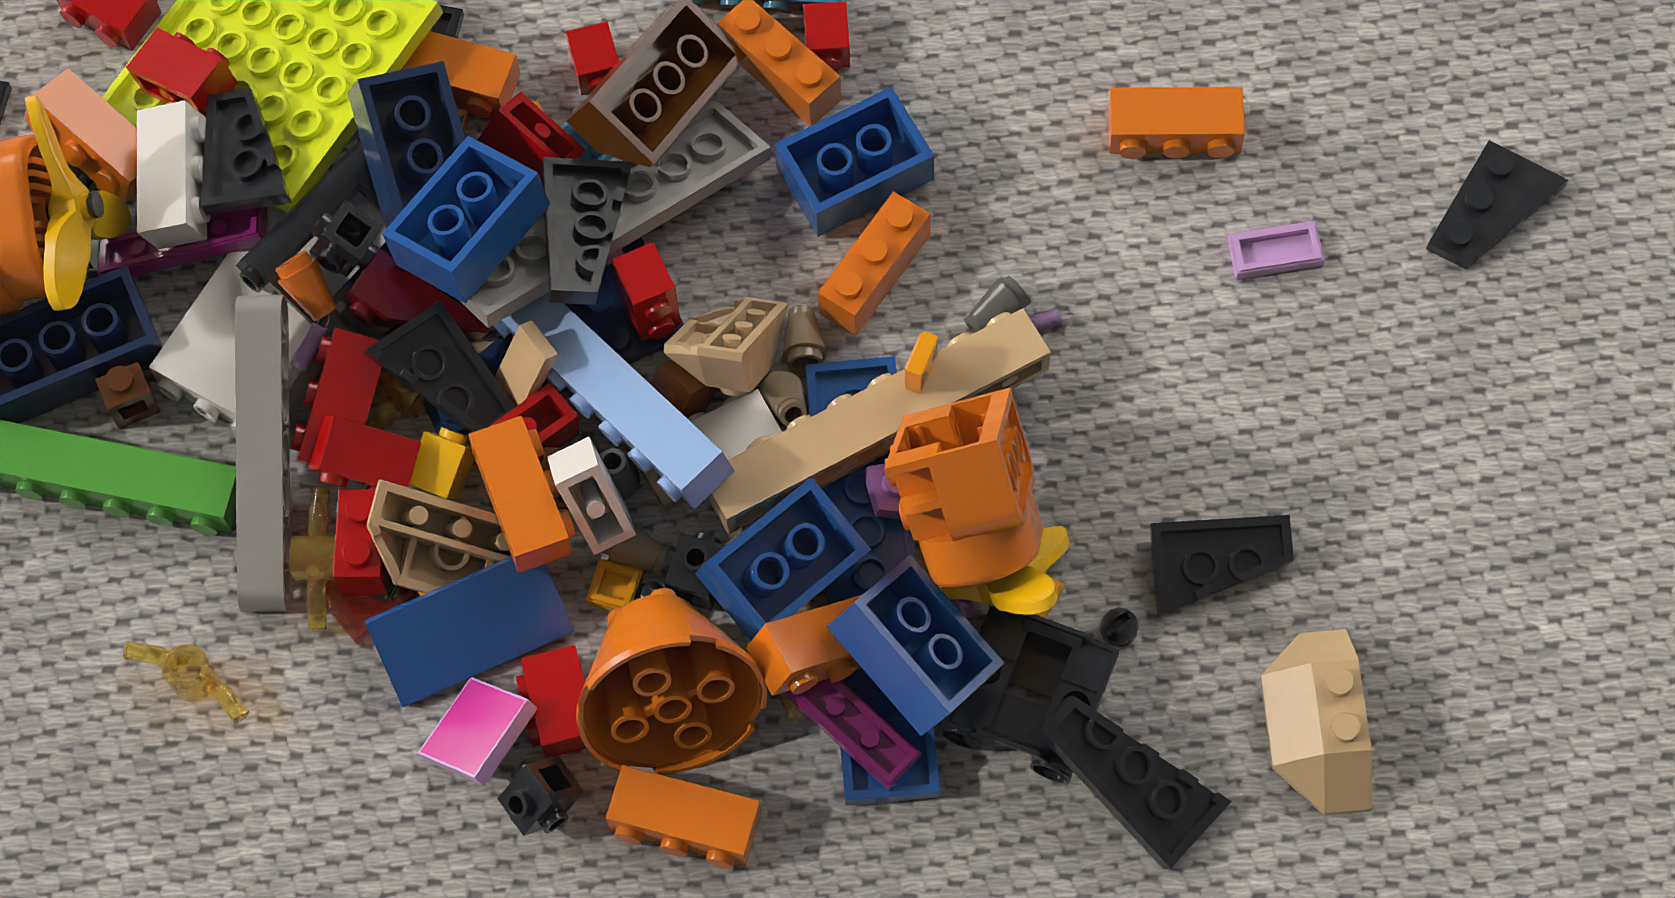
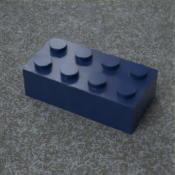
(405, 130)
(59, 354)

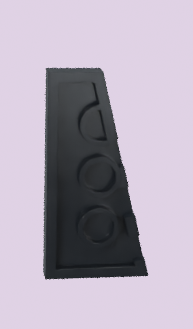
(1144, 792)

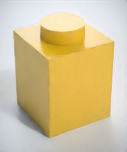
(443, 463)

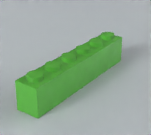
(117, 478)

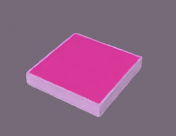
(477, 731)

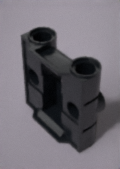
(1041, 659)

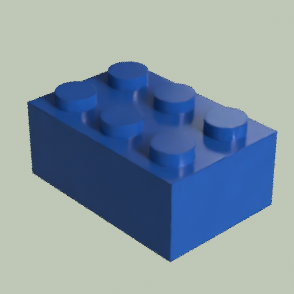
(854, 161)
(466, 219)
(783, 559)
(915, 645)

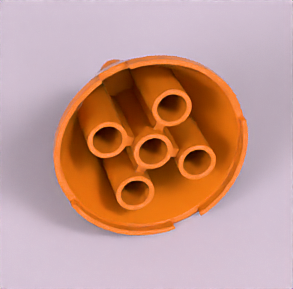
(667, 689)

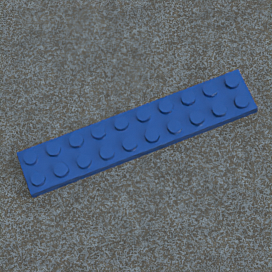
(889, 547)

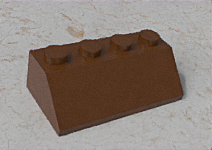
(657, 86)

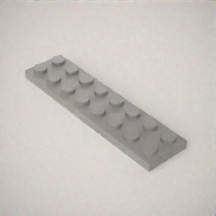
(698, 163)

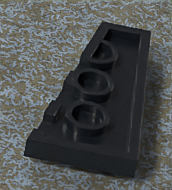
(580, 223)

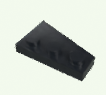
(239, 157)
(1491, 203)
(443, 368)
(1215, 555)

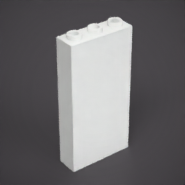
(201, 350)

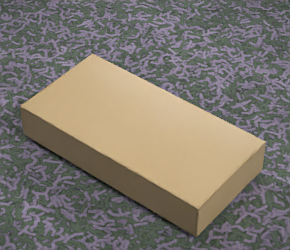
(525, 363)

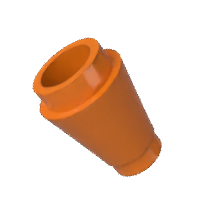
(306, 285)

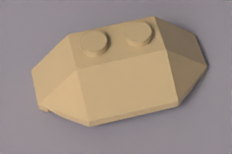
(730, 344)
(431, 538)
(1320, 722)

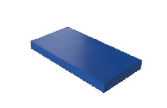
(467, 628)

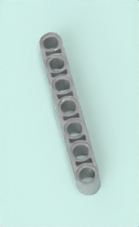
(262, 453)

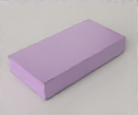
(1275, 250)

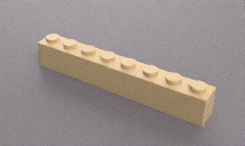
(866, 424)

